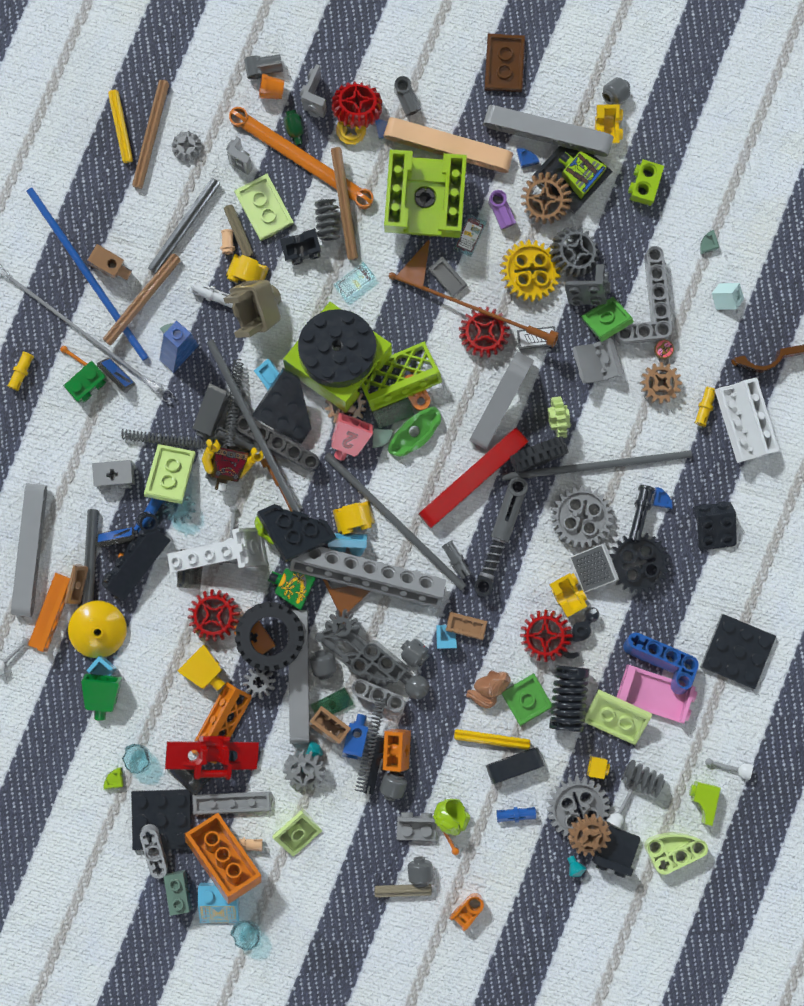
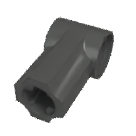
(257, 65)
(406, 97)

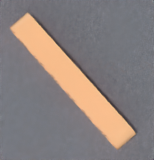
(442, 142)

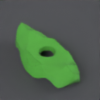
(426, 421)

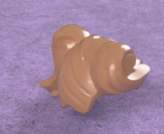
(489, 688)

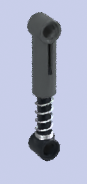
(501, 534)

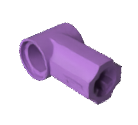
(501, 211)

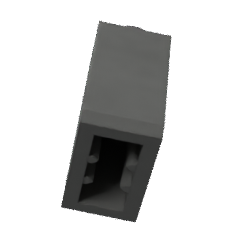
(211, 411)

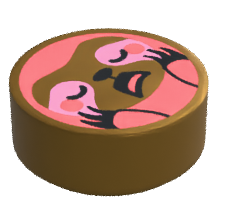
(663, 349)

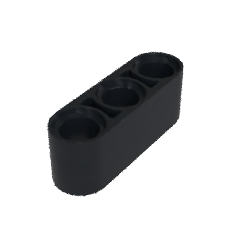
(515, 765)

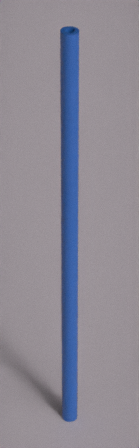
(85, 271)

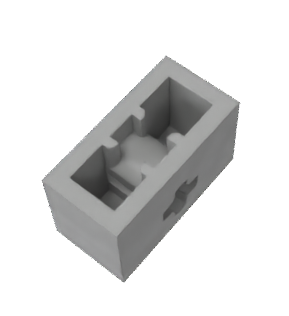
(123, 468)

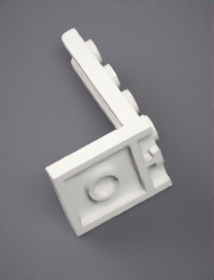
(245, 547)

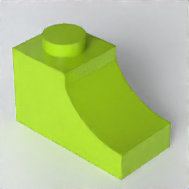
(707, 798)

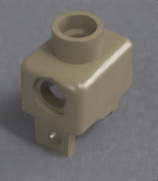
(254, 306)

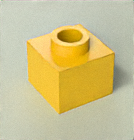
(598, 767)

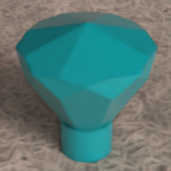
(315, 748)
(575, 869)

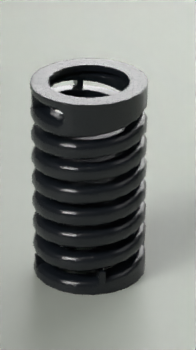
(571, 698)

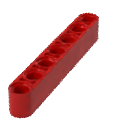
(473, 477)

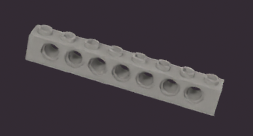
(371, 576)

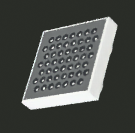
(594, 568)

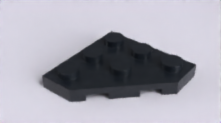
(285, 407)
(294, 531)

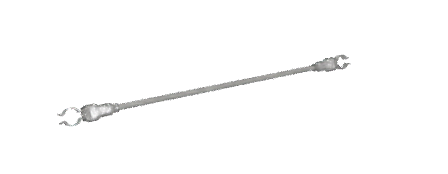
(155, 387)

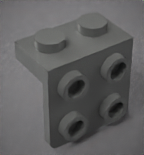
(589, 292)

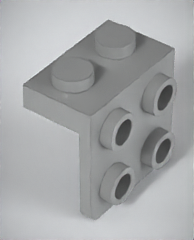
(312, 103)
(597, 361)

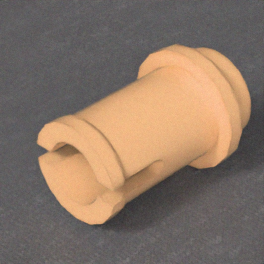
(227, 242)
(251, 844)

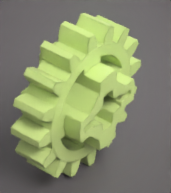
(559, 417)

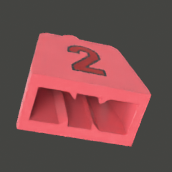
(350, 436)

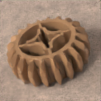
(530, 197)

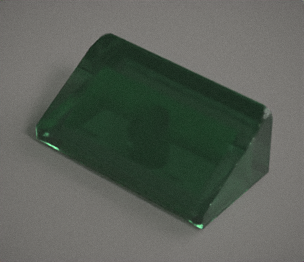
(334, 702)

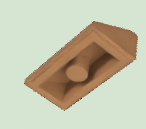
(76, 584)

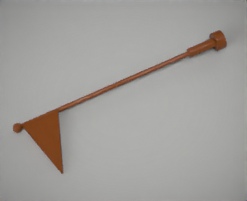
(414, 275)
(342, 597)

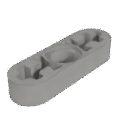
(156, 843)

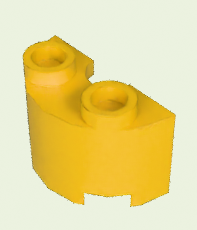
(608, 119)
(246, 269)
(353, 516)
(568, 595)

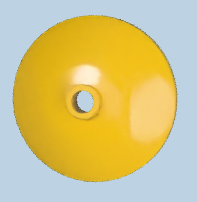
(97, 616)

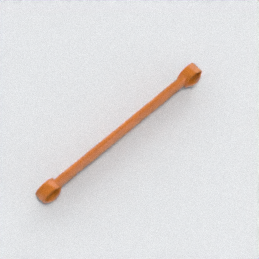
(297, 155)

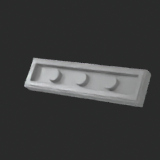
(232, 802)

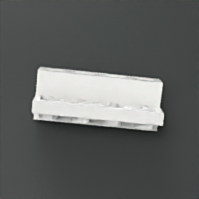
(747, 420)

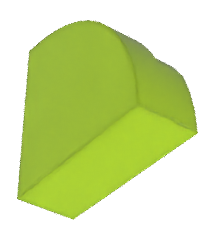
(114, 779)

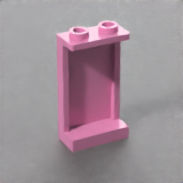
(655, 694)

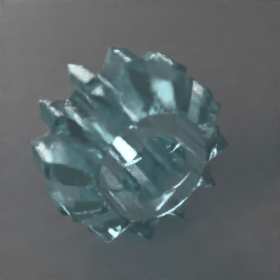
(176, 515)

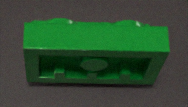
(85, 381)

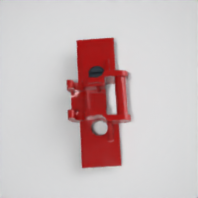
(212, 749)

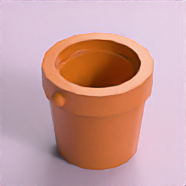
(271, 87)

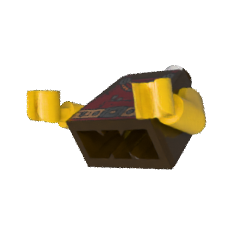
(227, 463)

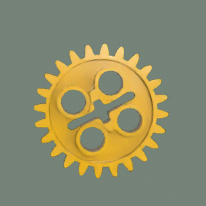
(532, 287)

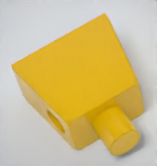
(203, 669)

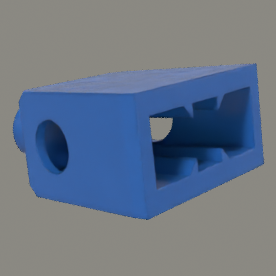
(354, 746)

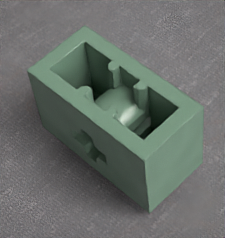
(177, 892)

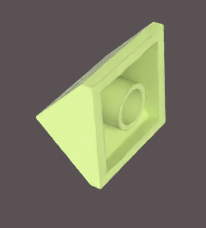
(297, 832)

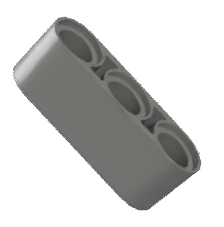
(370, 688)

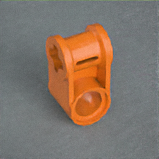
(465, 914)

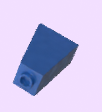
(176, 346)

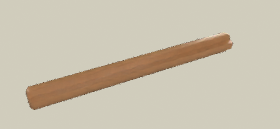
(150, 134)
(344, 203)
(141, 299)

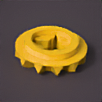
(341, 132)

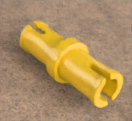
(20, 371)
(705, 406)

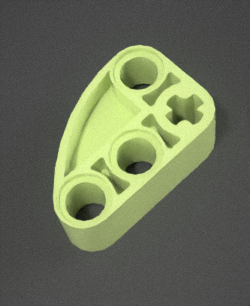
(669, 846)

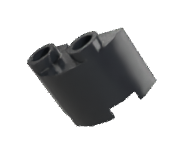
(301, 247)

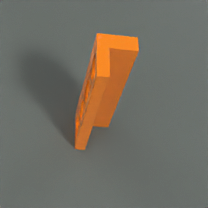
(50, 613)
(221, 709)

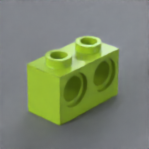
(650, 184)

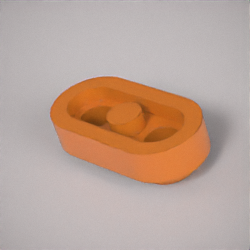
(422, 394)

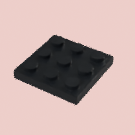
(555, 167)
(738, 651)
(167, 811)

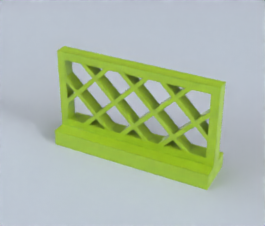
(404, 386)

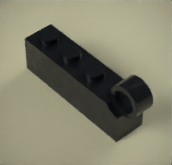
(137, 559)

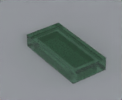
(393, 413)

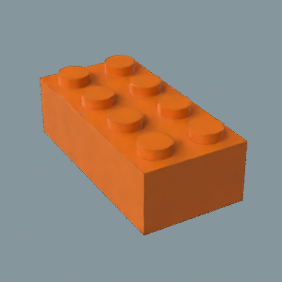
(223, 858)

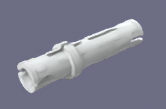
(209, 293)

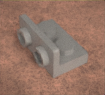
(238, 157)
(416, 827)

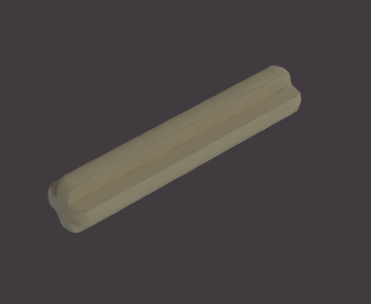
(238, 230)
(402, 890)

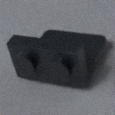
(716, 525)
(619, 852)

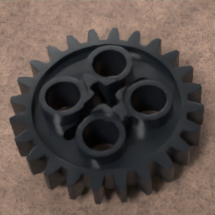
(642, 580)

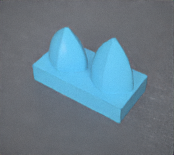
(267, 373)
(355, 543)

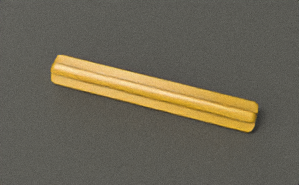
(120, 126)
(492, 739)

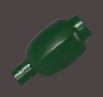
(294, 126)

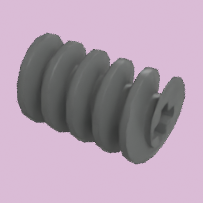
(326, 219)
(644, 777)

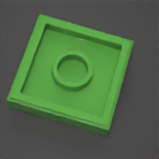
(607, 319)
(526, 699)

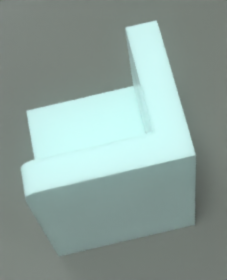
(727, 296)

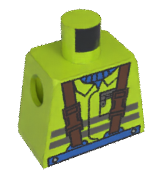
(581, 172)

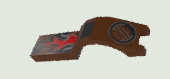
(742, 361)

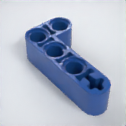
(659, 659)

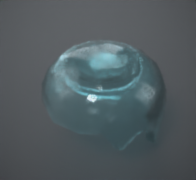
(137, 758)
(246, 934)

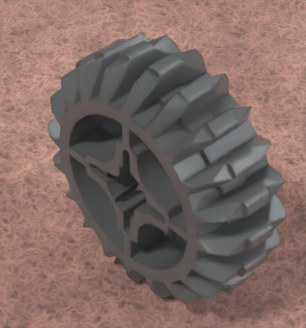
(583, 247)

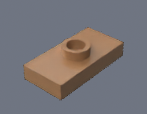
(466, 626)

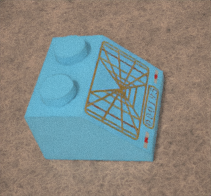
(213, 906)

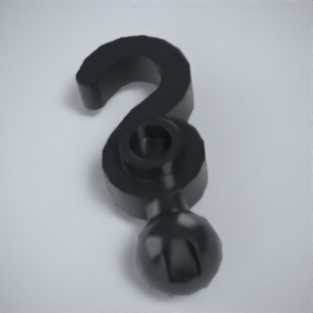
(582, 631)

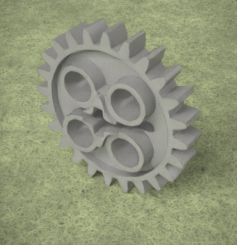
(598, 521)
(594, 802)

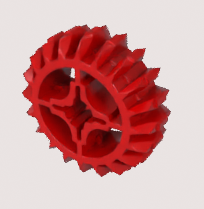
(348, 112)
(490, 338)
(203, 602)
(546, 644)

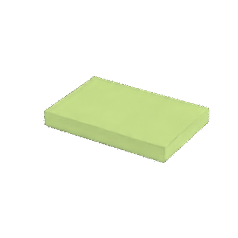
(263, 207)
(169, 474)
(617, 717)

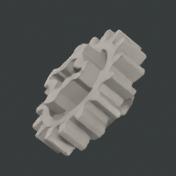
(304, 770)

